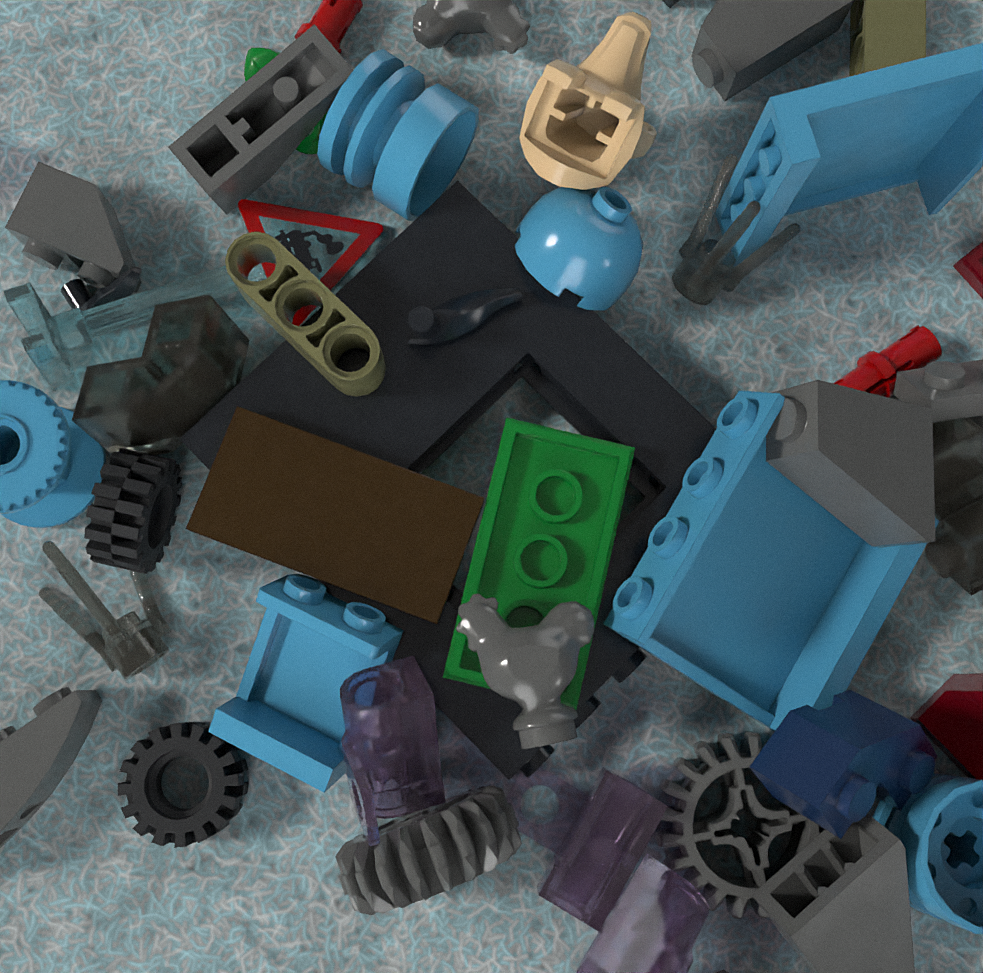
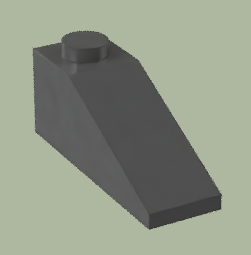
(263, 120)

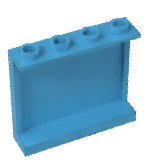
(861, 138)
(757, 580)

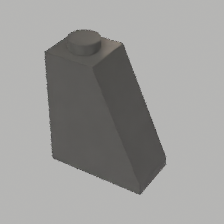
(755, 37)
(859, 459)
(845, 902)

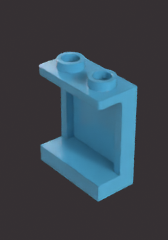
(292, 682)

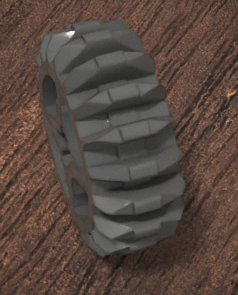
(736, 794)
(429, 851)

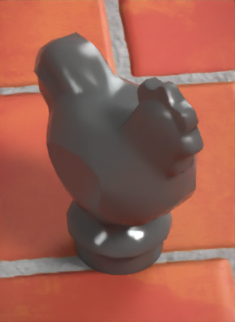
(443, 19)
(530, 663)

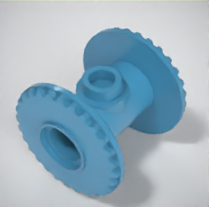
(44, 459)

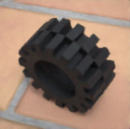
(133, 510)
(145, 792)

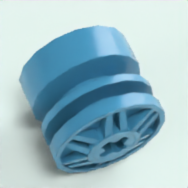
(396, 134)
(939, 878)

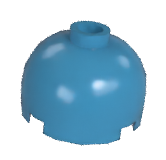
(582, 244)

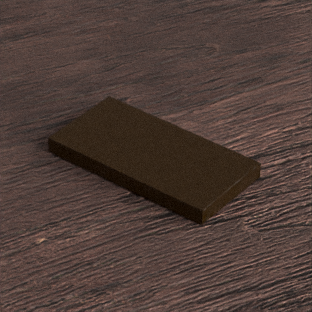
(336, 514)

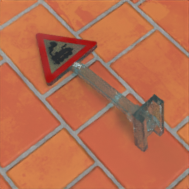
(322, 242)

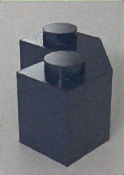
(842, 758)

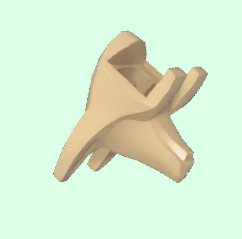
(590, 116)

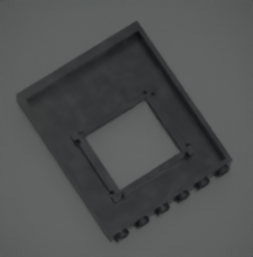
(446, 386)

